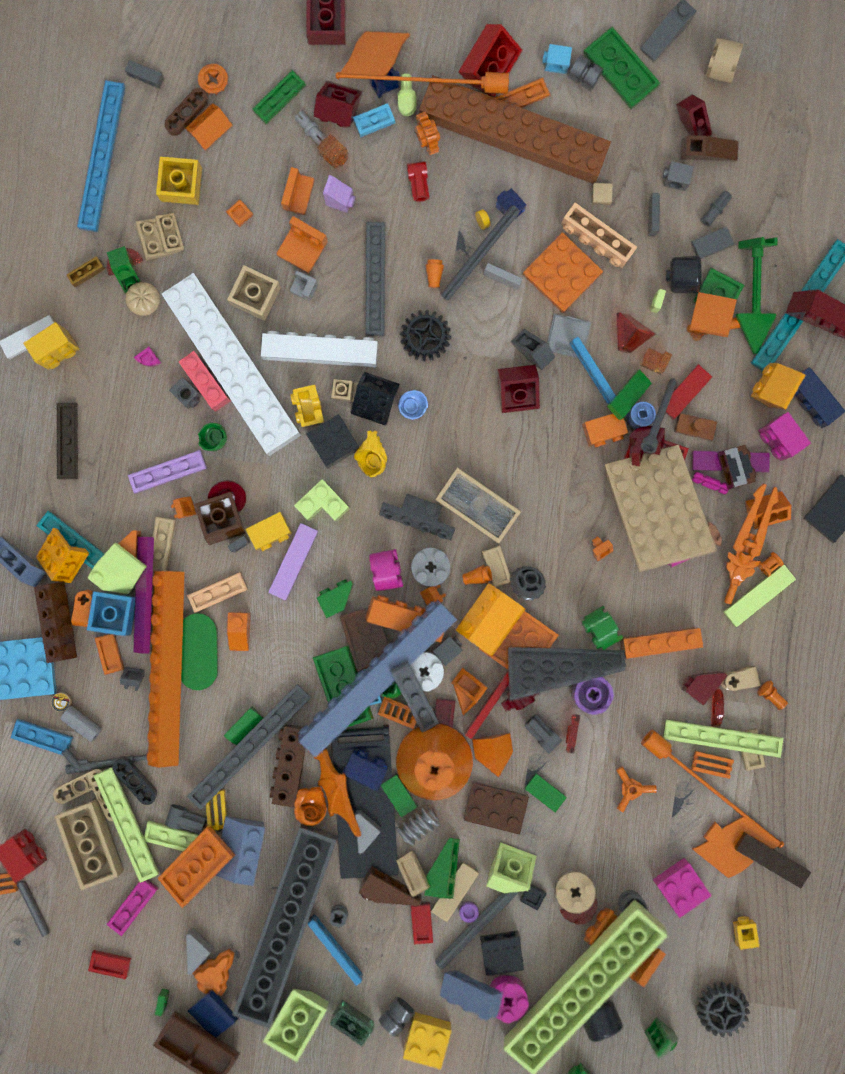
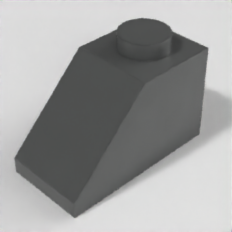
(533, 349)

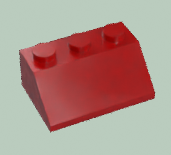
(492, 52)

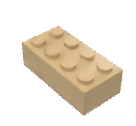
(89, 844)

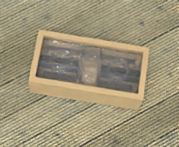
(478, 505)

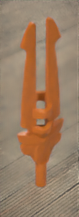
(743, 565)

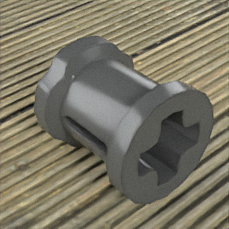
(336, 921)

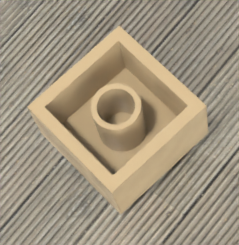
(254, 293)

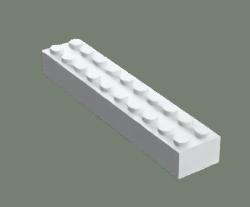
(231, 364)

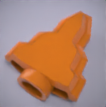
(214, 973)

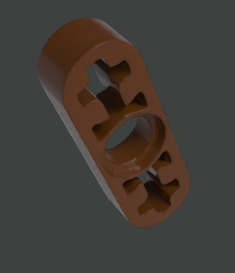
(200, 105)

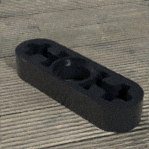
(134, 788)

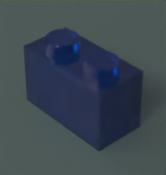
(365, 769)

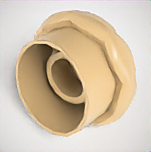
(142, 298)

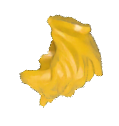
(371, 455)

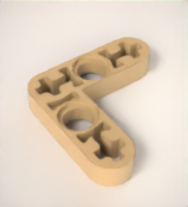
(90, 783)

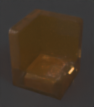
(656, 361)

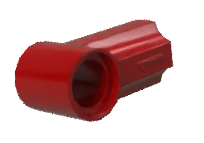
(418, 176)

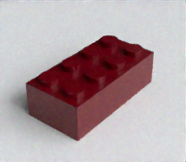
(326, 22)

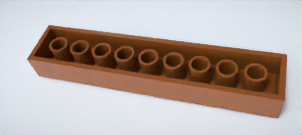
(515, 130)

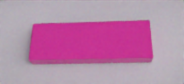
(132, 906)

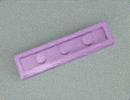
(167, 471)
(293, 561)

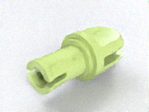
(406, 97)

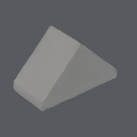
(368, 829)
(197, 950)

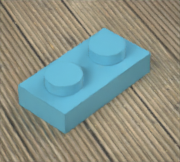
(374, 120)

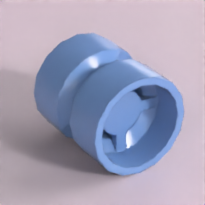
(641, 415)

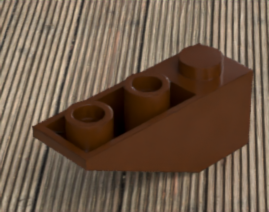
(708, 148)

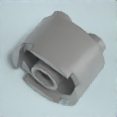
(437, 558)

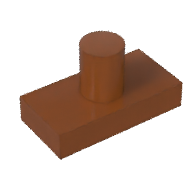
(695, 427)

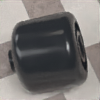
(685, 274)
(603, 1022)

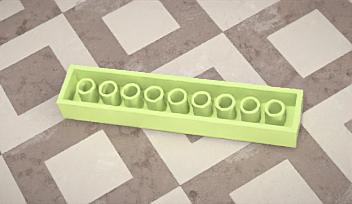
(584, 987)

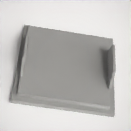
(563, 331)

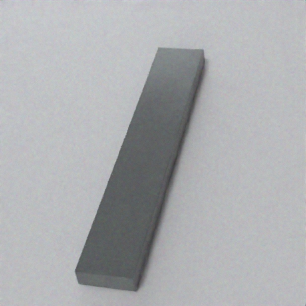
(375, 279)

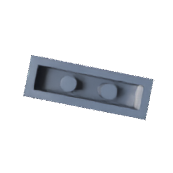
(471, 995)

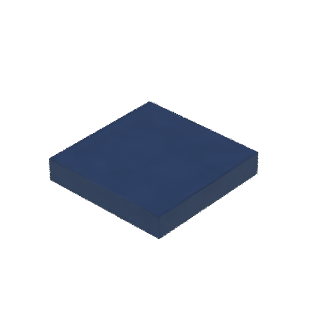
(212, 1014)

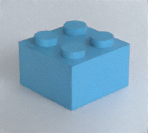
(111, 613)

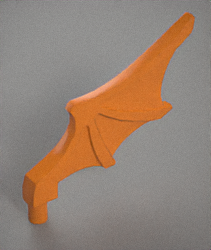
(336, 791)

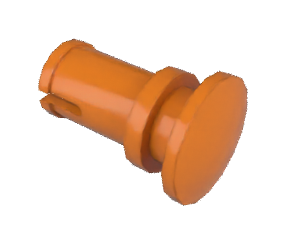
(770, 693)

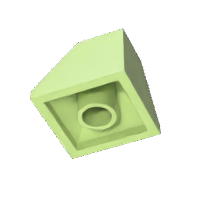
(117, 570)
(511, 870)

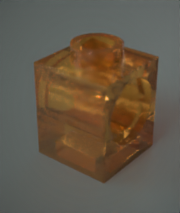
(333, 151)

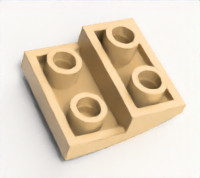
(159, 236)

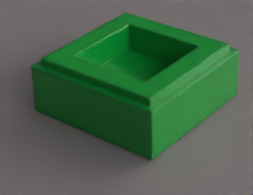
(162, 1002)

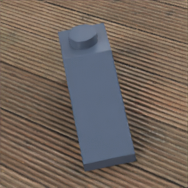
(20, 564)

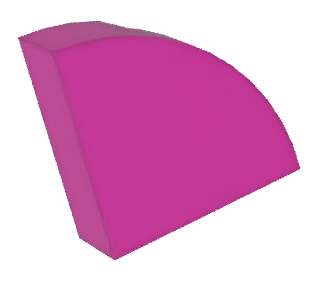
(147, 357)

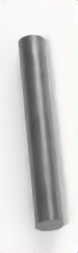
(33, 908)

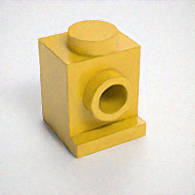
(749, 938)

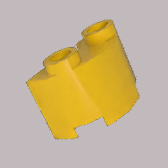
(308, 405)

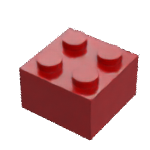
(21, 855)

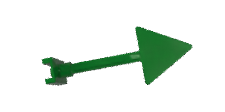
(756, 324)

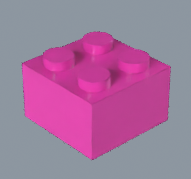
(784, 437)
(682, 887)

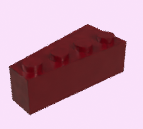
(818, 310)

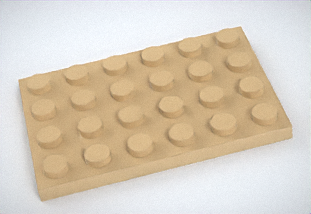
(659, 509)

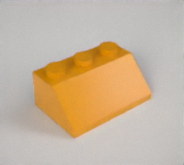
(490, 619)

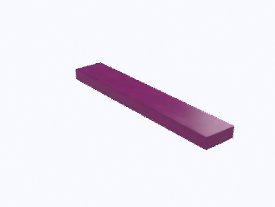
(143, 596)

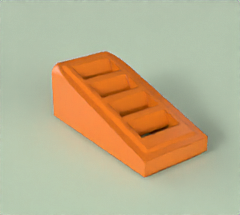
(411, 724)

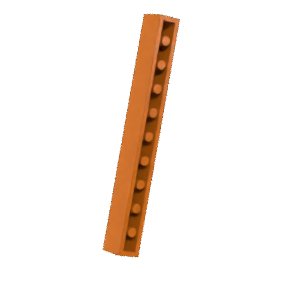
(165, 669)

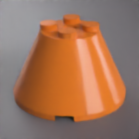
(438, 747)

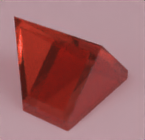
(631, 333)

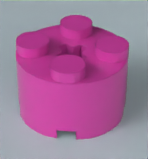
(386, 570)
(514, 989)

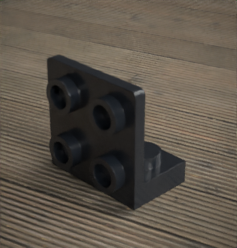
(374, 398)
(502, 953)

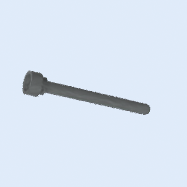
(650, 442)

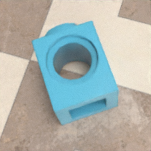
(557, 58)

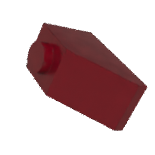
(694, 116)
(703, 685)

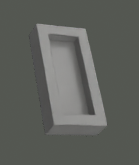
(502, 276)

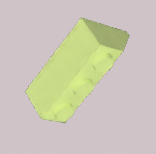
(296, 1023)

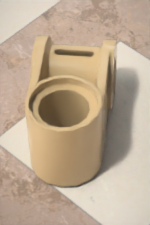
(743, 679)

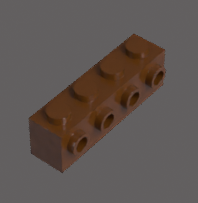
(55, 622)
(289, 767)

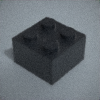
(333, 441)

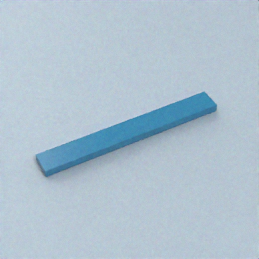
(101, 156)

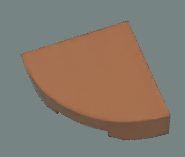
(715, 534)

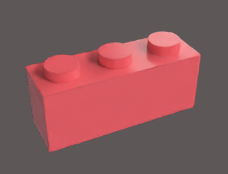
(204, 381)

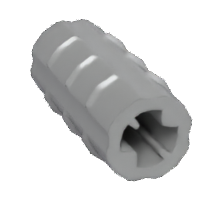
(81, 724)

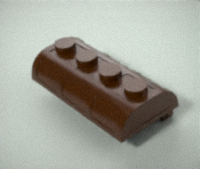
(195, 1047)

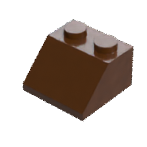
(219, 518)

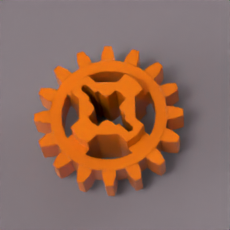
(427, 133)

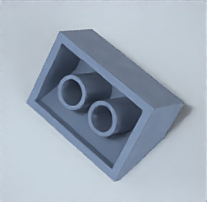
(245, 841)

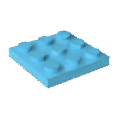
(25, 669)

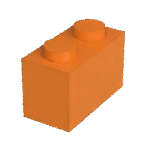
(604, 429)

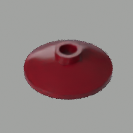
(229, 486)

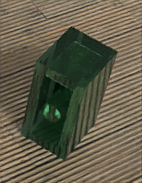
(352, 1023)

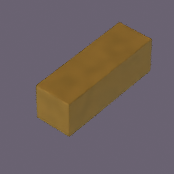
(85, 271)

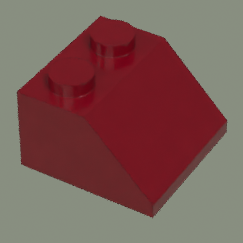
(337, 104)
(519, 388)

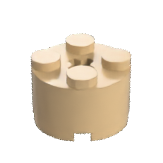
(724, 60)
(577, 903)

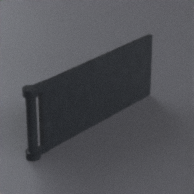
(375, 804)

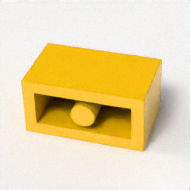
(269, 531)

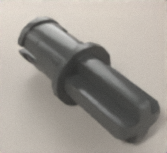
(716, 208)

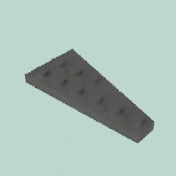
(547, 669)

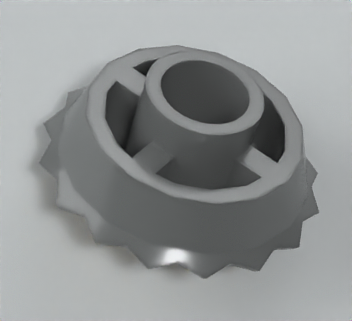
(528, 583)

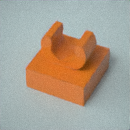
(184, 507)
(601, 549)
(431, 594)

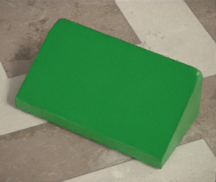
(243, 726)

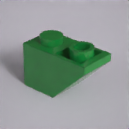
(123, 267)
(335, 600)

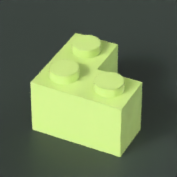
(319, 498)

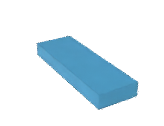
(41, 736)

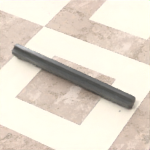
(480, 252)
(474, 928)

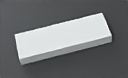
(14, 345)

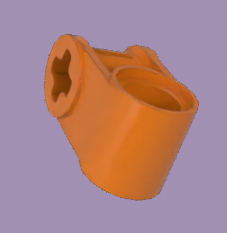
(81, 608)

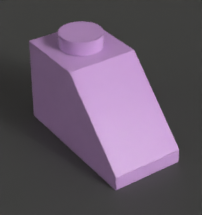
(338, 194)

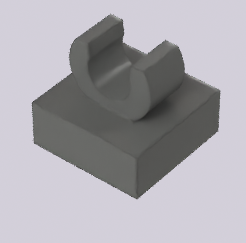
(132, 677)

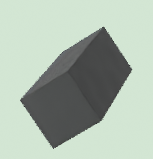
(144, 74)

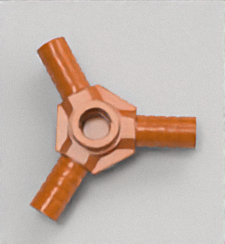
(631, 789)

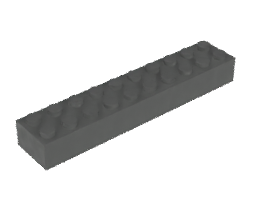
(285, 925)

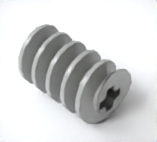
(418, 826)

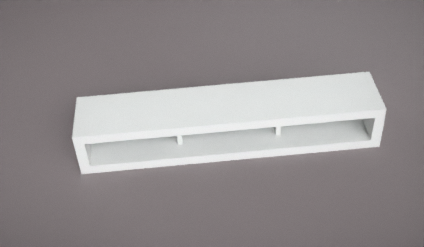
(319, 349)

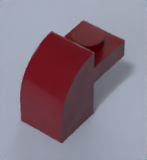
(635, 443)

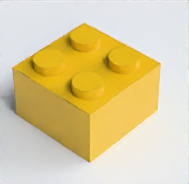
(179, 180)
(51, 346)
(427, 1040)

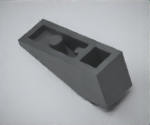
(669, 29)

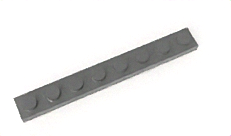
(249, 746)

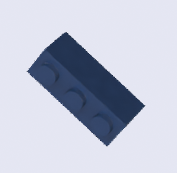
(818, 400)

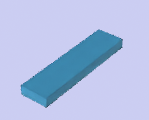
(592, 369)
(335, 949)

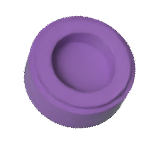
(468, 912)

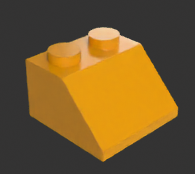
(777, 386)

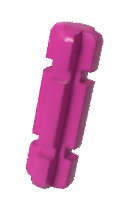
(710, 482)

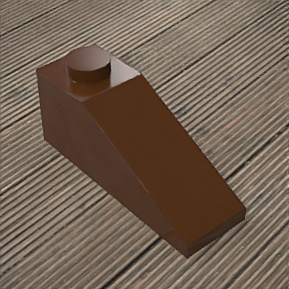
(385, 889)

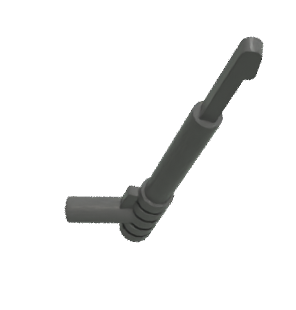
(84, 765)

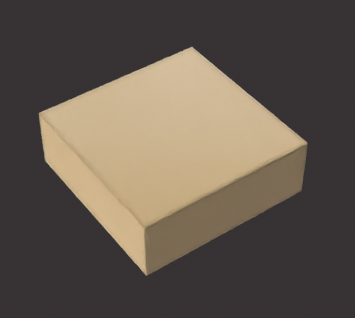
(602, 193)

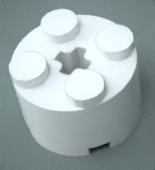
(435, 670)

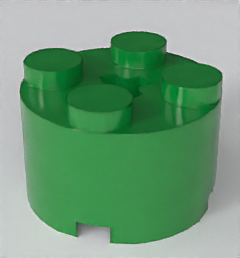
(602, 628)

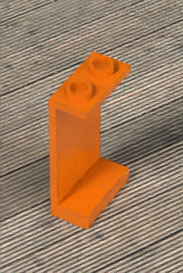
(646, 969)

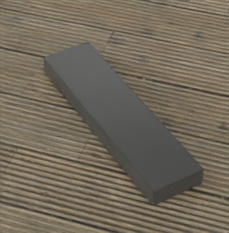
(414, 696)

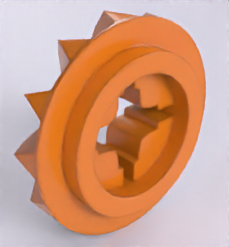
(213, 70)

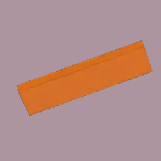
(526, 94)

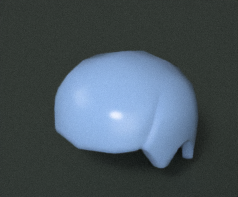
(412, 404)

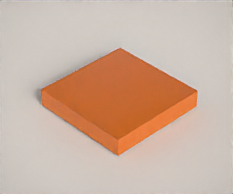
(713, 314)

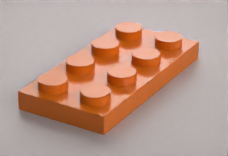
(196, 866)

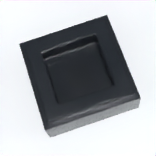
(533, 897)

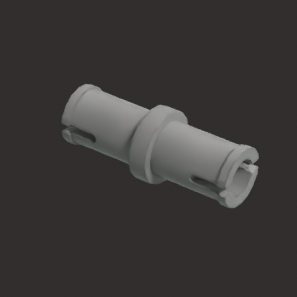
(311, 128)

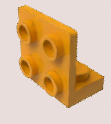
(59, 559)

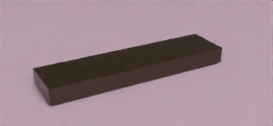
(67, 441)
(772, 860)

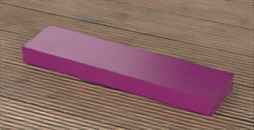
(710, 462)

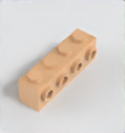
(598, 235)

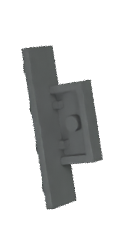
(420, 515)

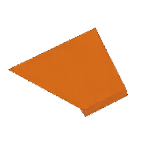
(468, 690)
(493, 751)

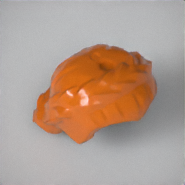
(310, 803)

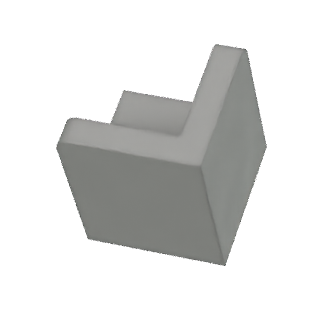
(304, 286)

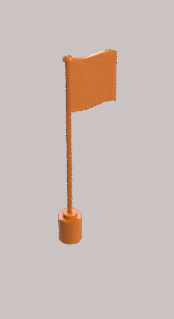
(378, 51)
(727, 859)

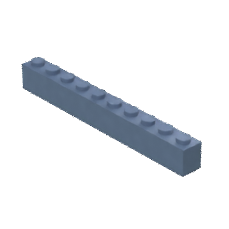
(376, 678)

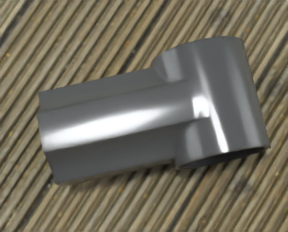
(546, 737)
(179, 818)

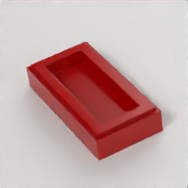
(422, 924)
(109, 964)

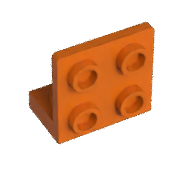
(302, 245)

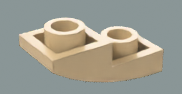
(344, 390)

